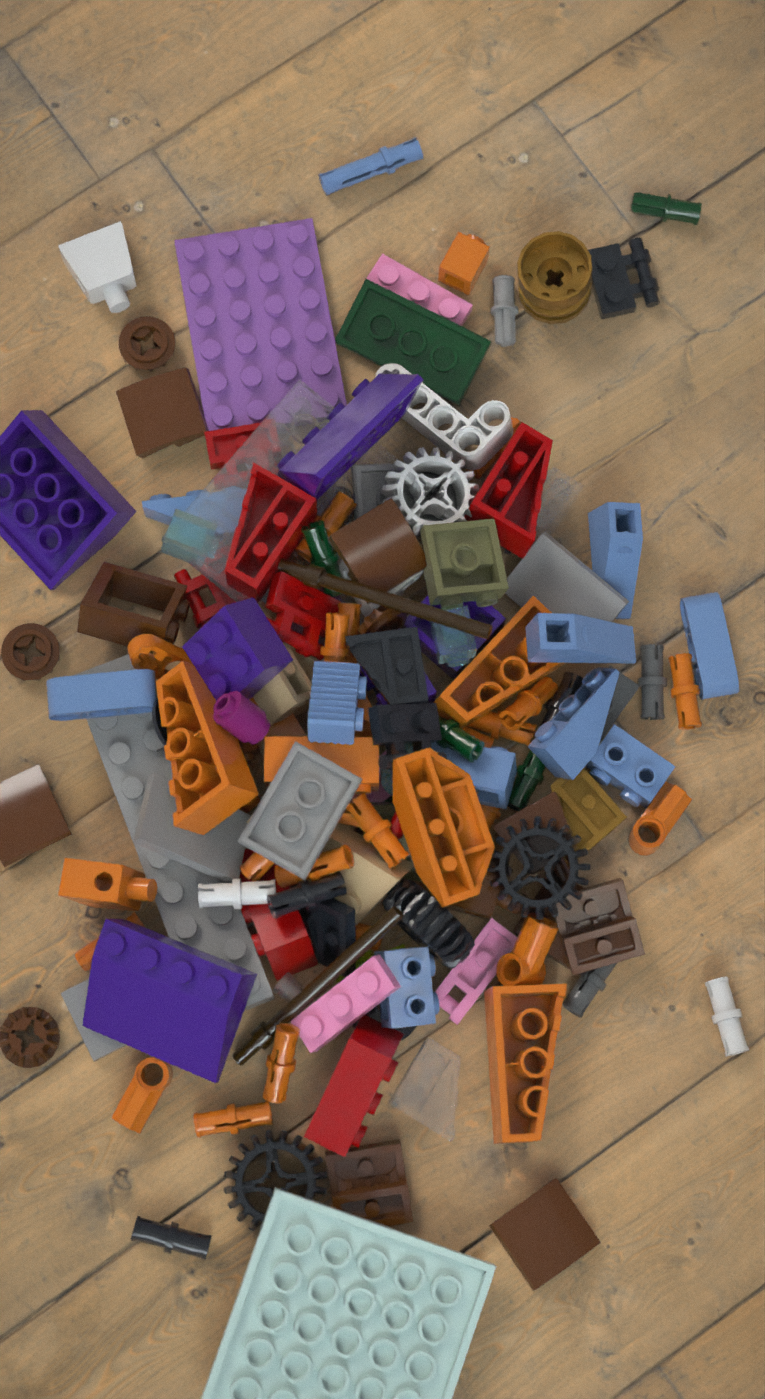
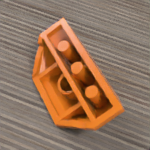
(442, 825)

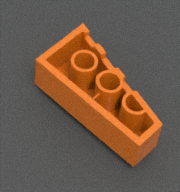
(495, 672)
(205, 759)
(521, 1048)

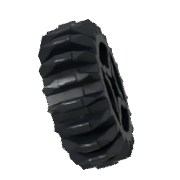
(512, 887)
(430, 923)
(242, 1187)

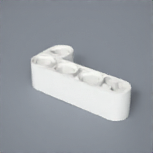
(463, 430)

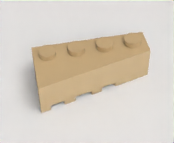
(370, 877)

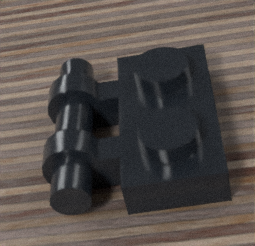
(611, 282)
(404, 724)

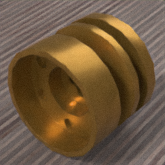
(554, 260)

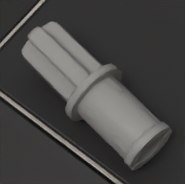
(504, 310)

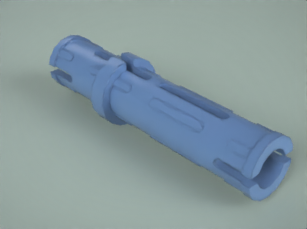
(365, 168)

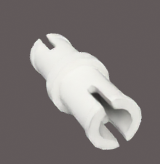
(235, 893)
(726, 1016)

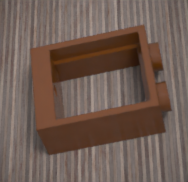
(122, 626)

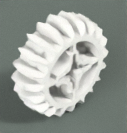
(421, 485)

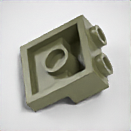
(463, 563)

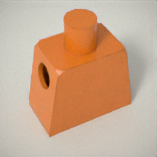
(105, 885)

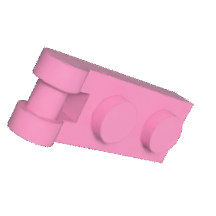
(476, 970)

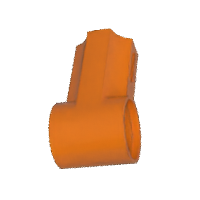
(659, 817)
(526, 961)
(141, 1097)

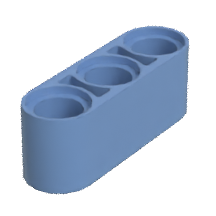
(709, 645)
(101, 694)

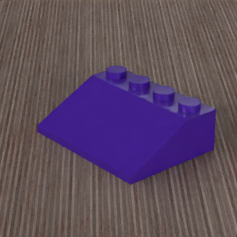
(349, 433)
(54, 499)
(165, 997)

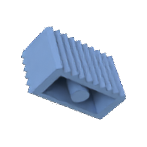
(334, 702)

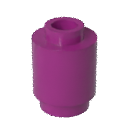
(241, 717)

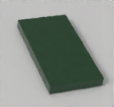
(400, 332)

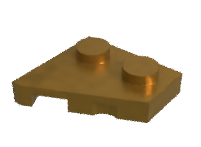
(588, 809)

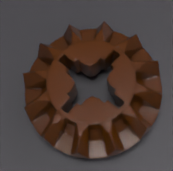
(140, 330)
(382, 620)
(22, 638)
(36, 1053)

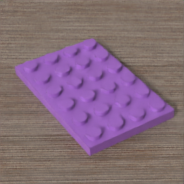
(257, 320)

